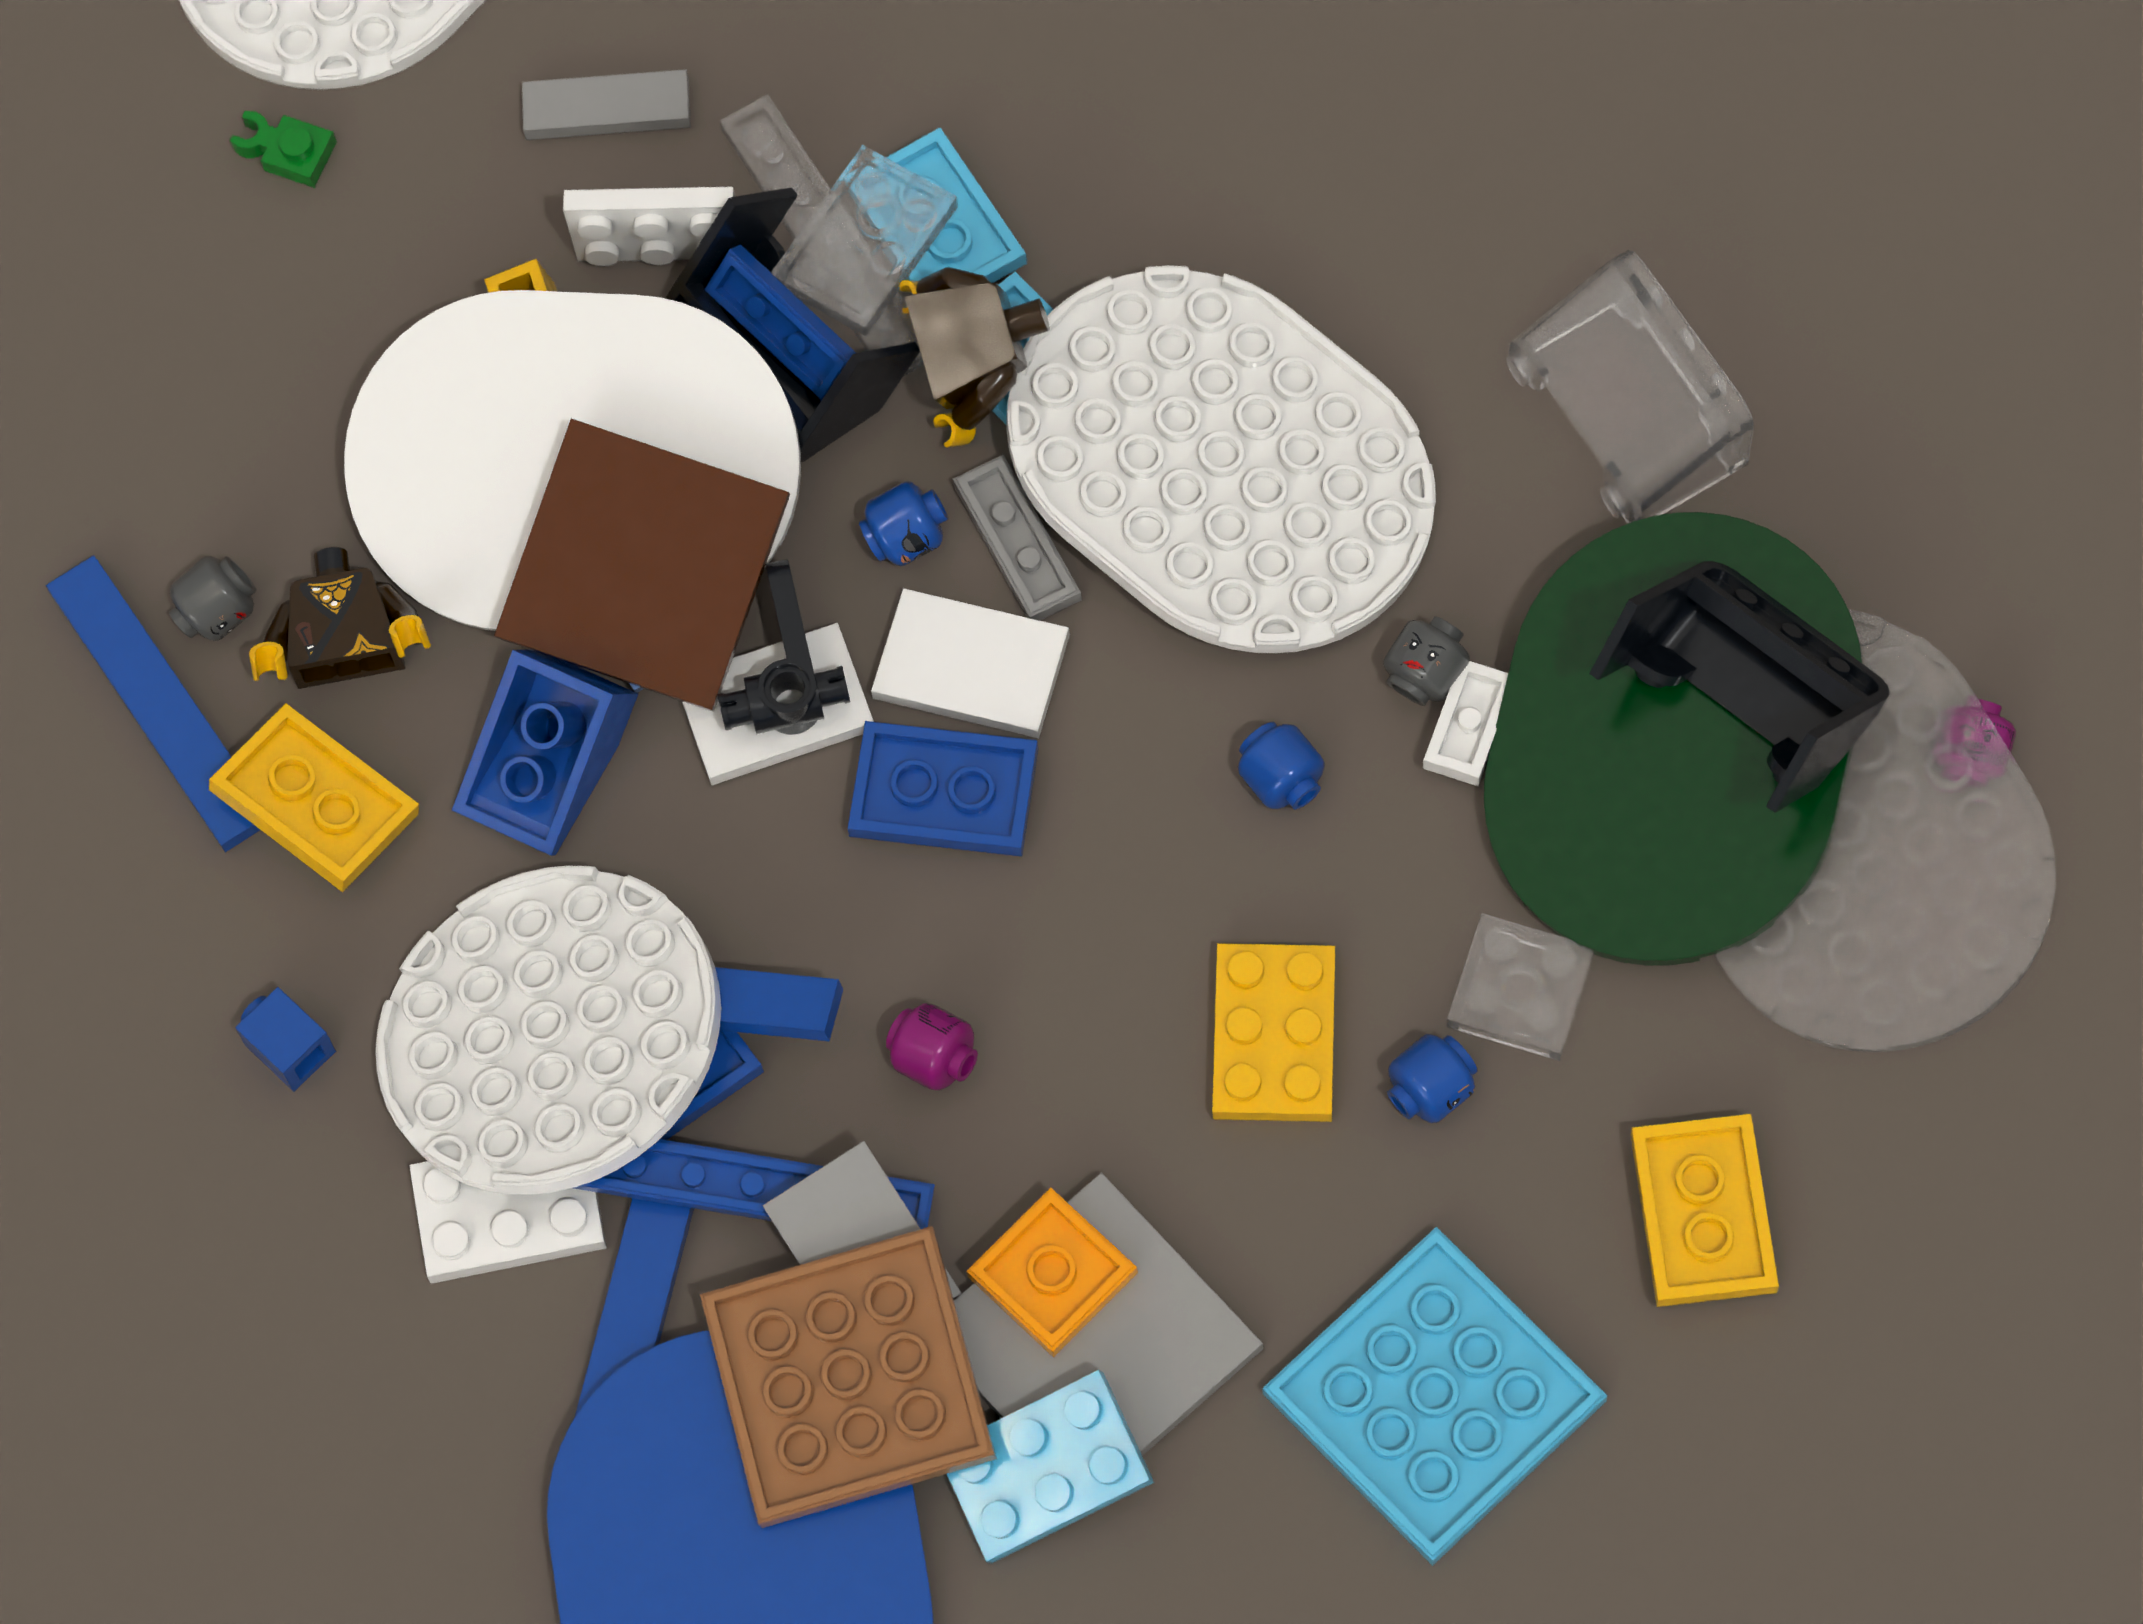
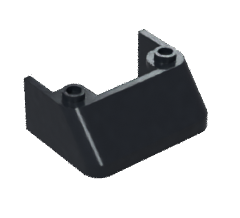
(866, 377)
(1754, 663)

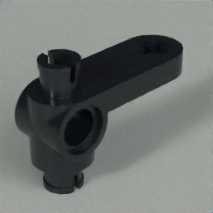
(758, 701)

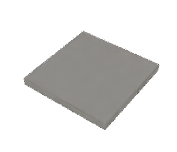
(1158, 1340)

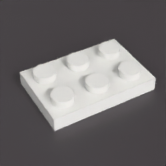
(641, 223)
(487, 1231)

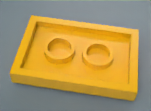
(313, 797)
(1274, 1032)
(1704, 1210)

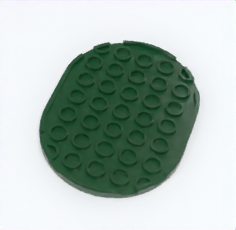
(1644, 806)

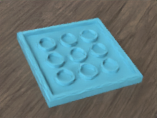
(1434, 1395)

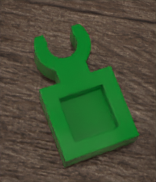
(290, 150)

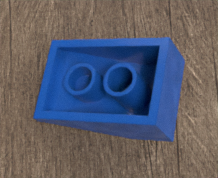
(543, 749)

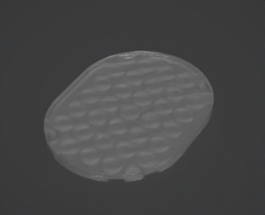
(1929, 876)

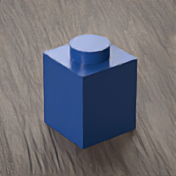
(284, 1038)

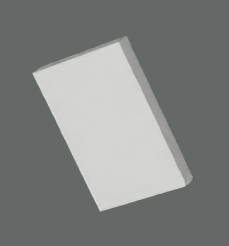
(970, 663)
(741, 749)

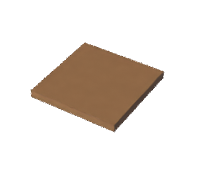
(847, 1377)

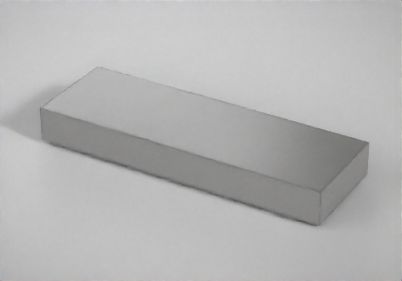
(606, 104)
(1017, 539)

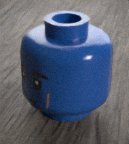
(1431, 1078)

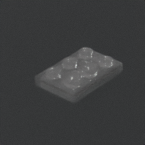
(864, 240)

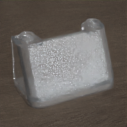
(1636, 389)

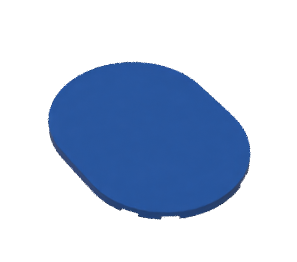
(663, 1527)

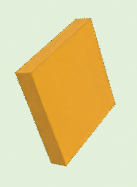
(1052, 1272)

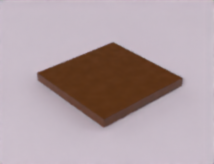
(642, 565)

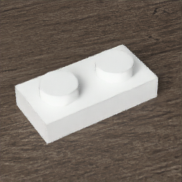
(1467, 724)

